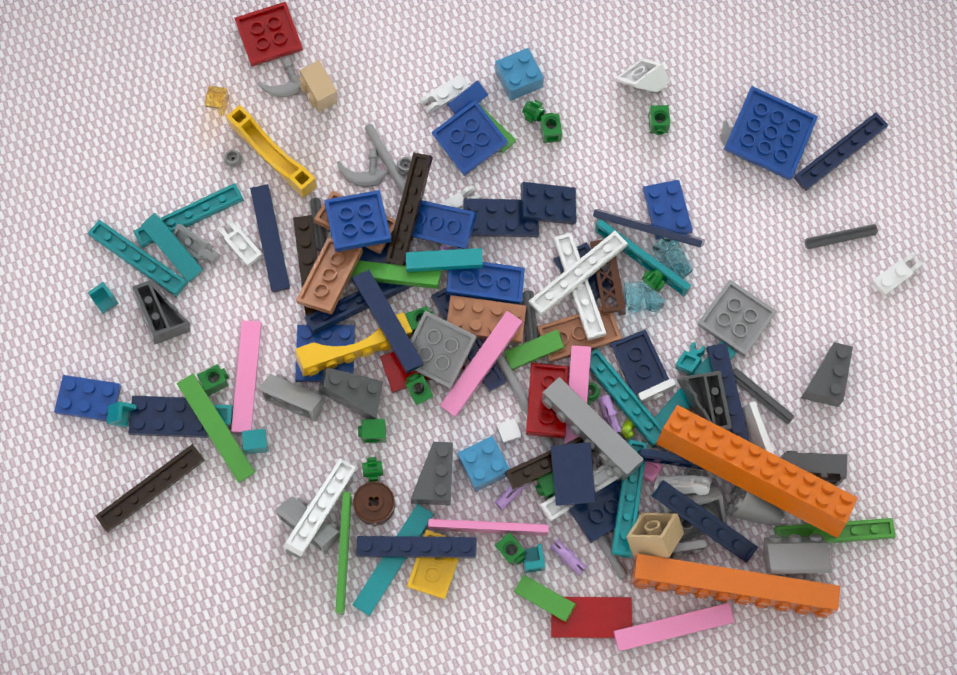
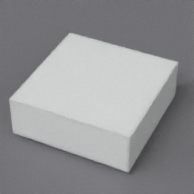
(508, 431)

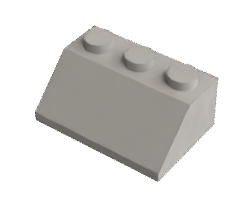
(292, 396)
(711, 502)
(291, 513)
(796, 554)

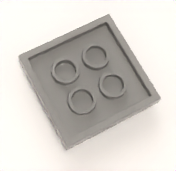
(737, 318)
(441, 348)

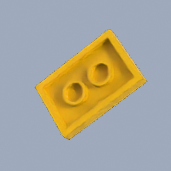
(432, 574)

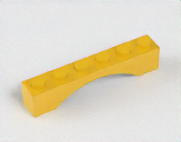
(292, 172)
(318, 357)

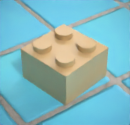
(318, 86)
(655, 534)

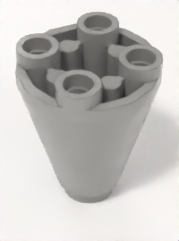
(752, 508)

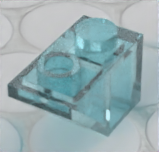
(673, 257)
(640, 297)

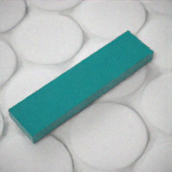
(172, 247)
(444, 260)

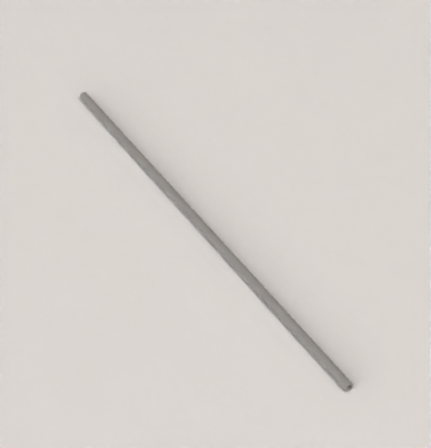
(501, 361)

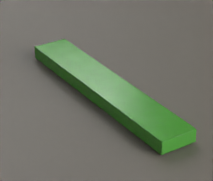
(398, 274)
(216, 428)
(853, 531)
(343, 553)

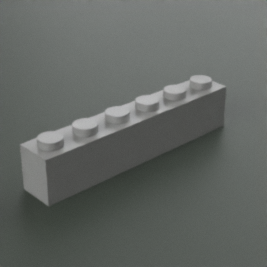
(591, 428)

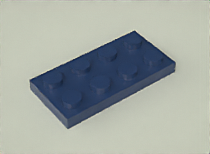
(500, 218)
(164, 418)

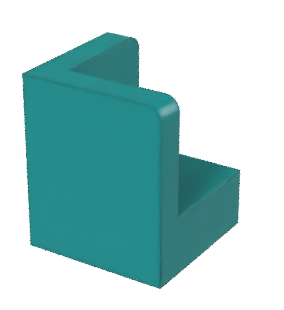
(103, 297)
(119, 413)
(255, 441)
(534, 559)

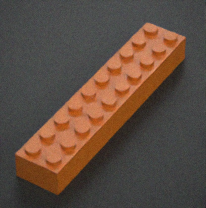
(757, 471)
(735, 585)

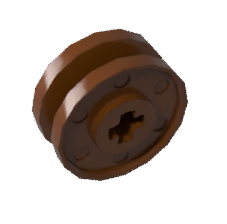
(370, 513)

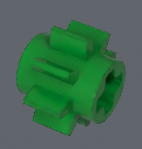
(533, 111)
(654, 279)
(372, 469)

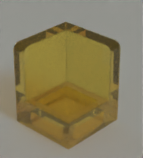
(217, 98)

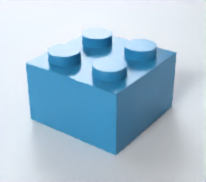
(519, 74)
(483, 463)

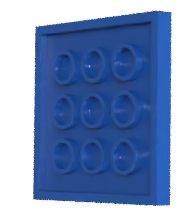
(770, 133)

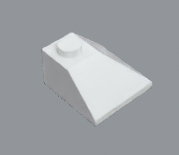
(645, 75)

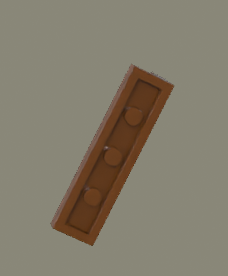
(617, 287)

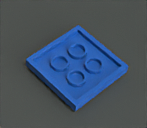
(469, 137)
(357, 221)
(333, 336)

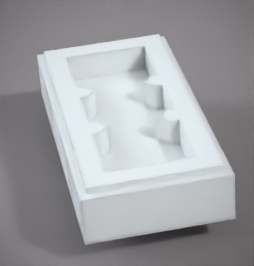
(657, 392)

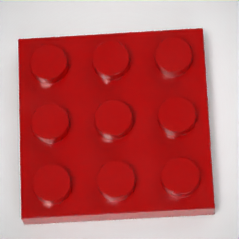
(268, 34)

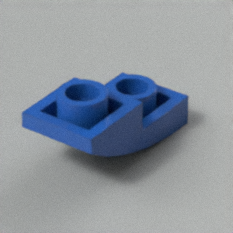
(473, 92)

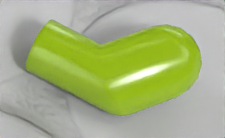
(626, 429)

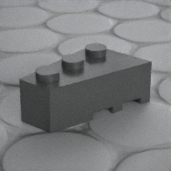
(158, 313)
(831, 377)
(353, 391)
(707, 397)
(825, 466)
(436, 476)

